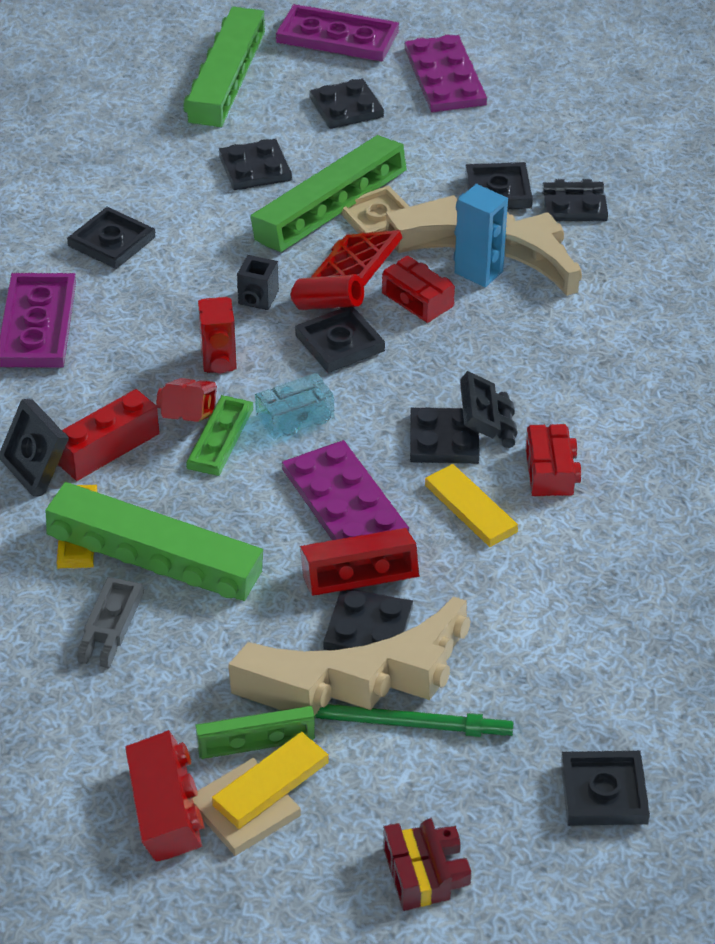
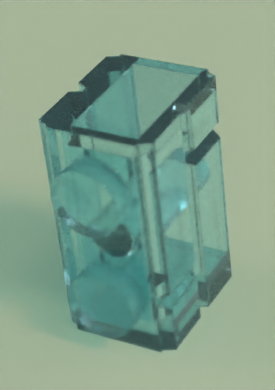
(295, 406)

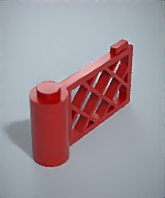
(337, 278)

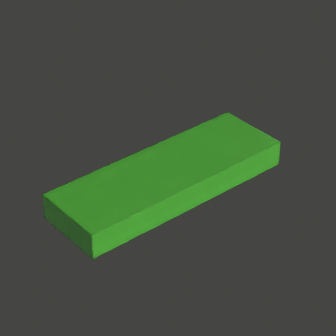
(220, 435)
(253, 732)

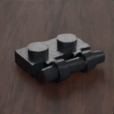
(584, 207)
(486, 410)

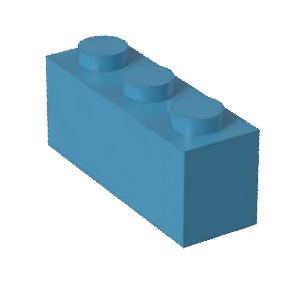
(480, 235)

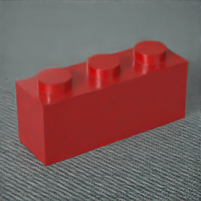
(109, 434)
(359, 561)
(164, 796)

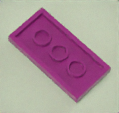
(337, 32)
(445, 73)
(37, 320)
(341, 492)

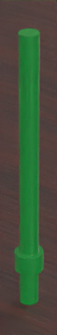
(472, 725)

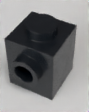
(257, 282)

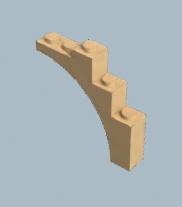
(529, 240)
(357, 675)

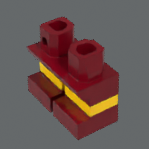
(420, 864)

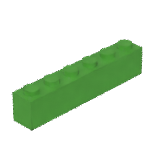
(225, 67)
(327, 193)
(154, 541)

